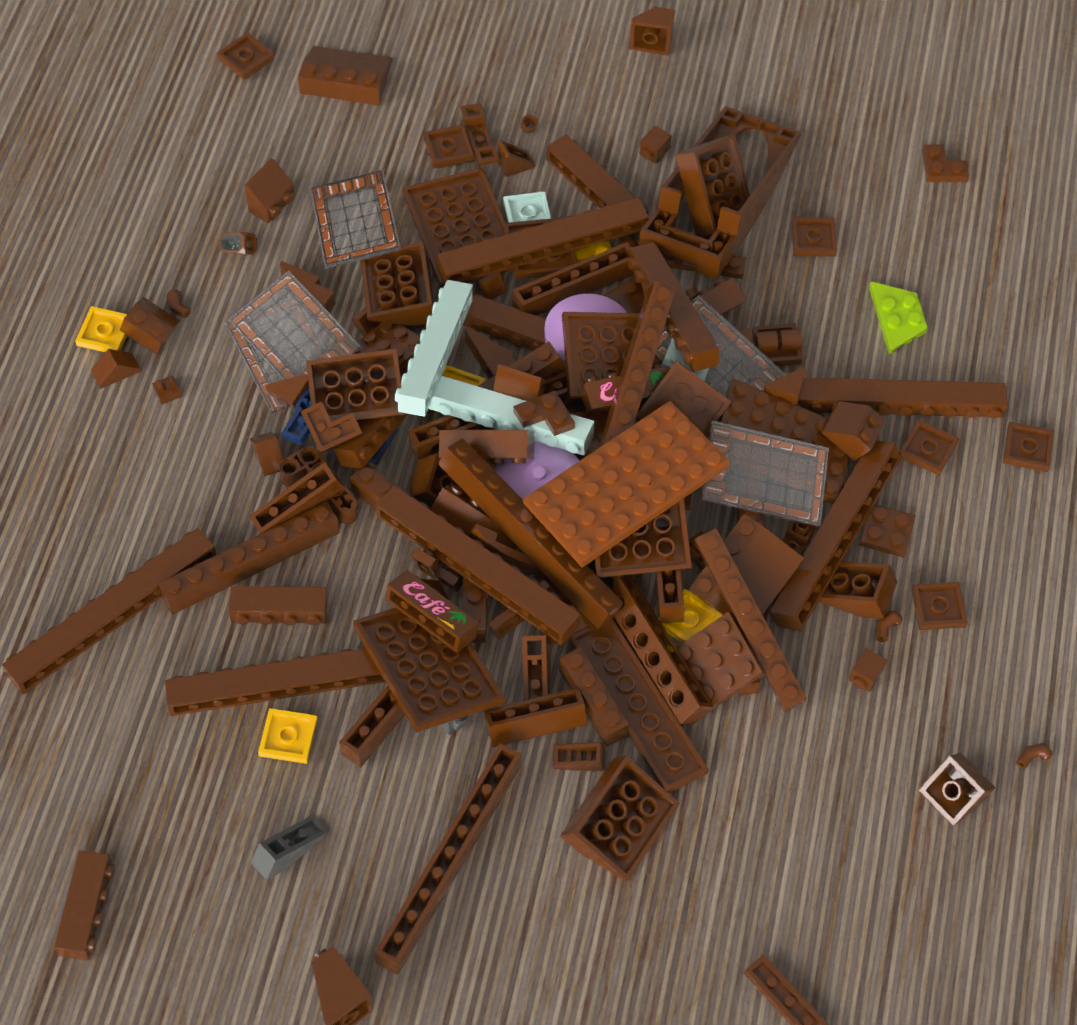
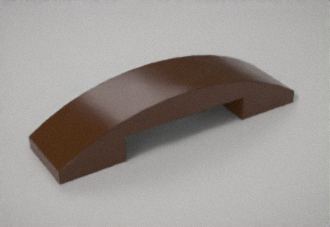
(478, 134)
(509, 555)

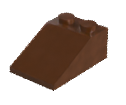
(861, 589)

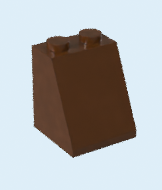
(340, 991)

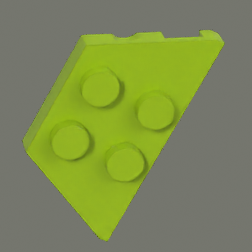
(898, 315)

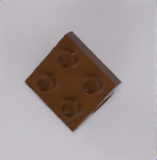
(779, 343)

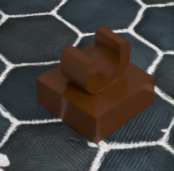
(492, 285)
(362, 322)
(167, 389)

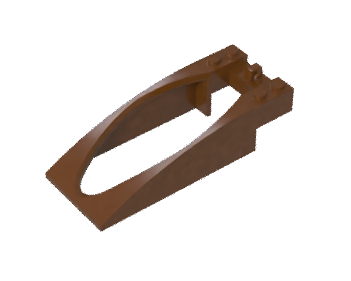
(732, 226)

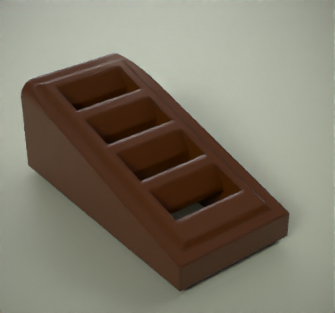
(579, 764)

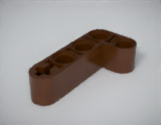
(300, 467)

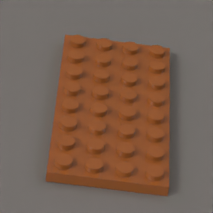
(626, 483)

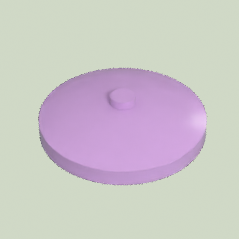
(578, 303)
(536, 472)

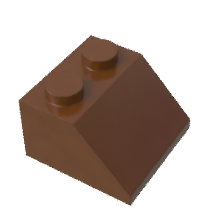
(653, 31)
(269, 191)
(149, 325)
(518, 383)
(853, 428)
(429, 480)
(957, 788)

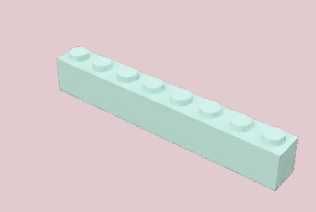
(434, 348)
(497, 412)

